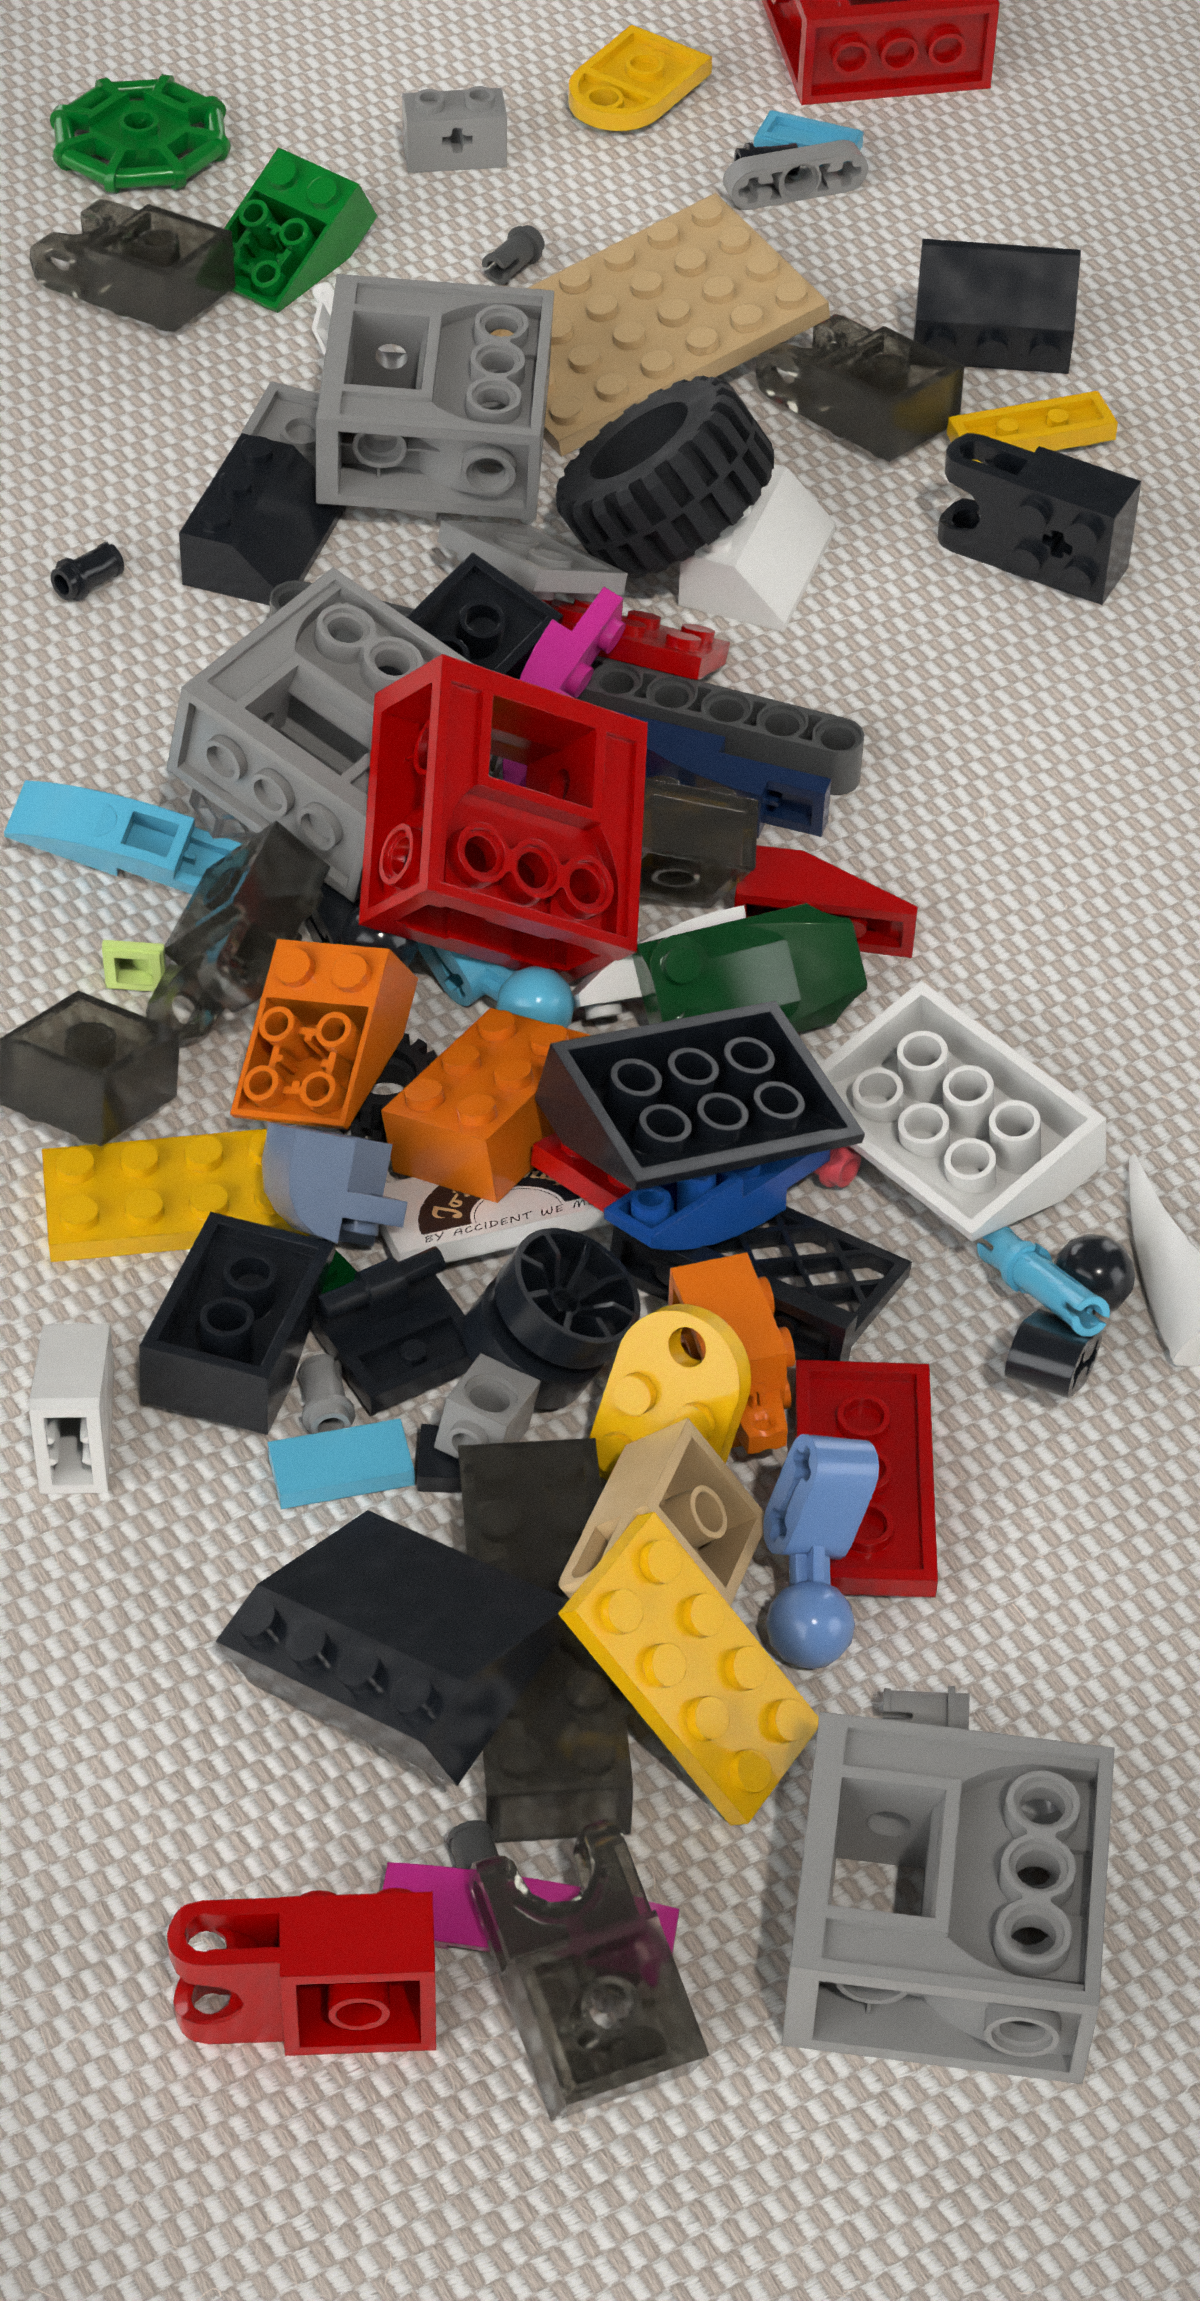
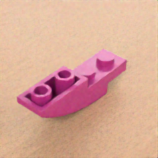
(564, 657)

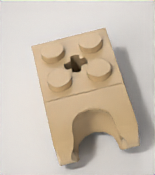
(692, 1495)

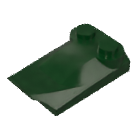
(783, 956)

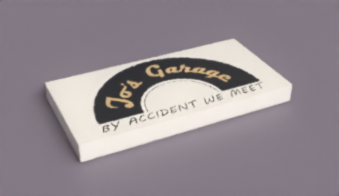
(473, 1226)

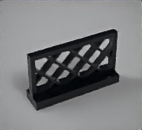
(815, 1324)

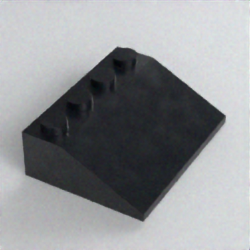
(693, 1097)
(397, 1641)

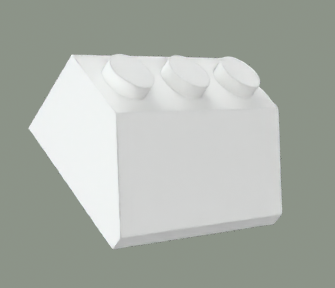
(763, 560)

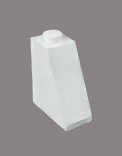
(73, 1408)

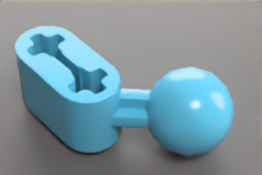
(526, 992)

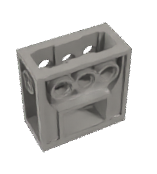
(447, 400)
(289, 719)
(954, 1979)

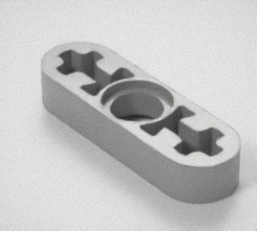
(774, 167)

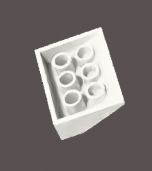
(963, 1115)

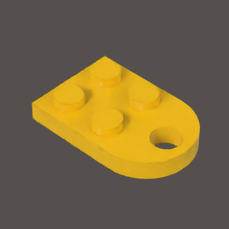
(635, 79)
(661, 1384)

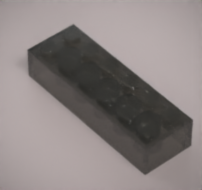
(565, 1740)

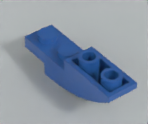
(710, 1206)

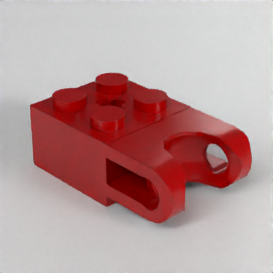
(311, 1971)

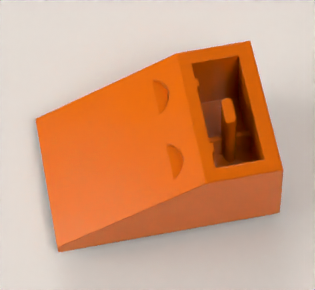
(323, 1032)

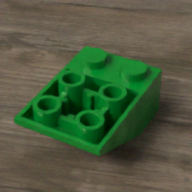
(295, 229)

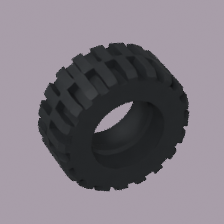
(666, 476)

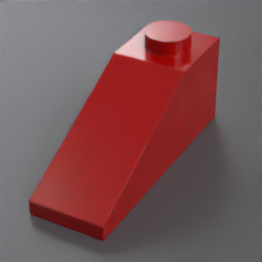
(795, 877)

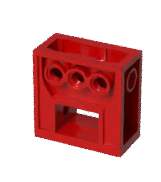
(884, 46)
(493, 864)

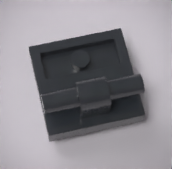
(394, 1329)

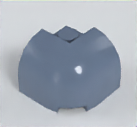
(329, 1183)

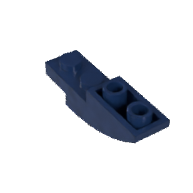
(699, 761)

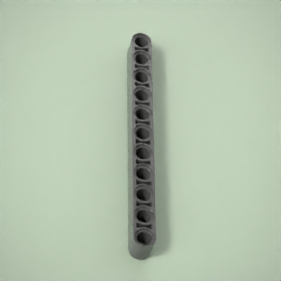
(751, 723)

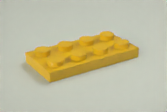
(152, 1193)
(691, 1668)

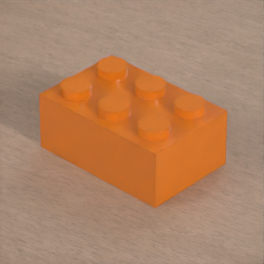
(475, 1108)

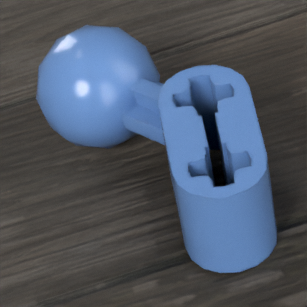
(814, 1520)

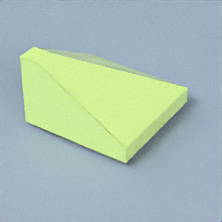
(133, 964)

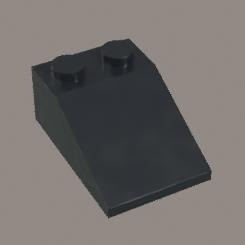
(484, 617)
(234, 1323)

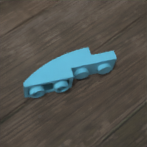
(115, 834)

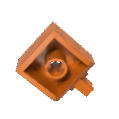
(747, 1305)

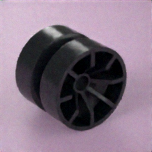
(554, 1313)

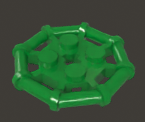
(138, 129)

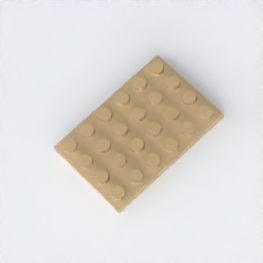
(664, 309)

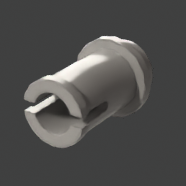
(324, 1395)
(927, 1708)

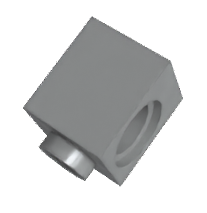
(487, 1406)

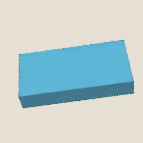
(786, 128)
(341, 1463)

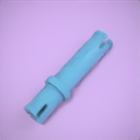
(1032, 1272)

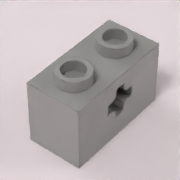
(454, 129)

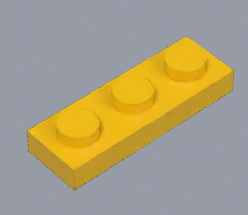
(1044, 423)

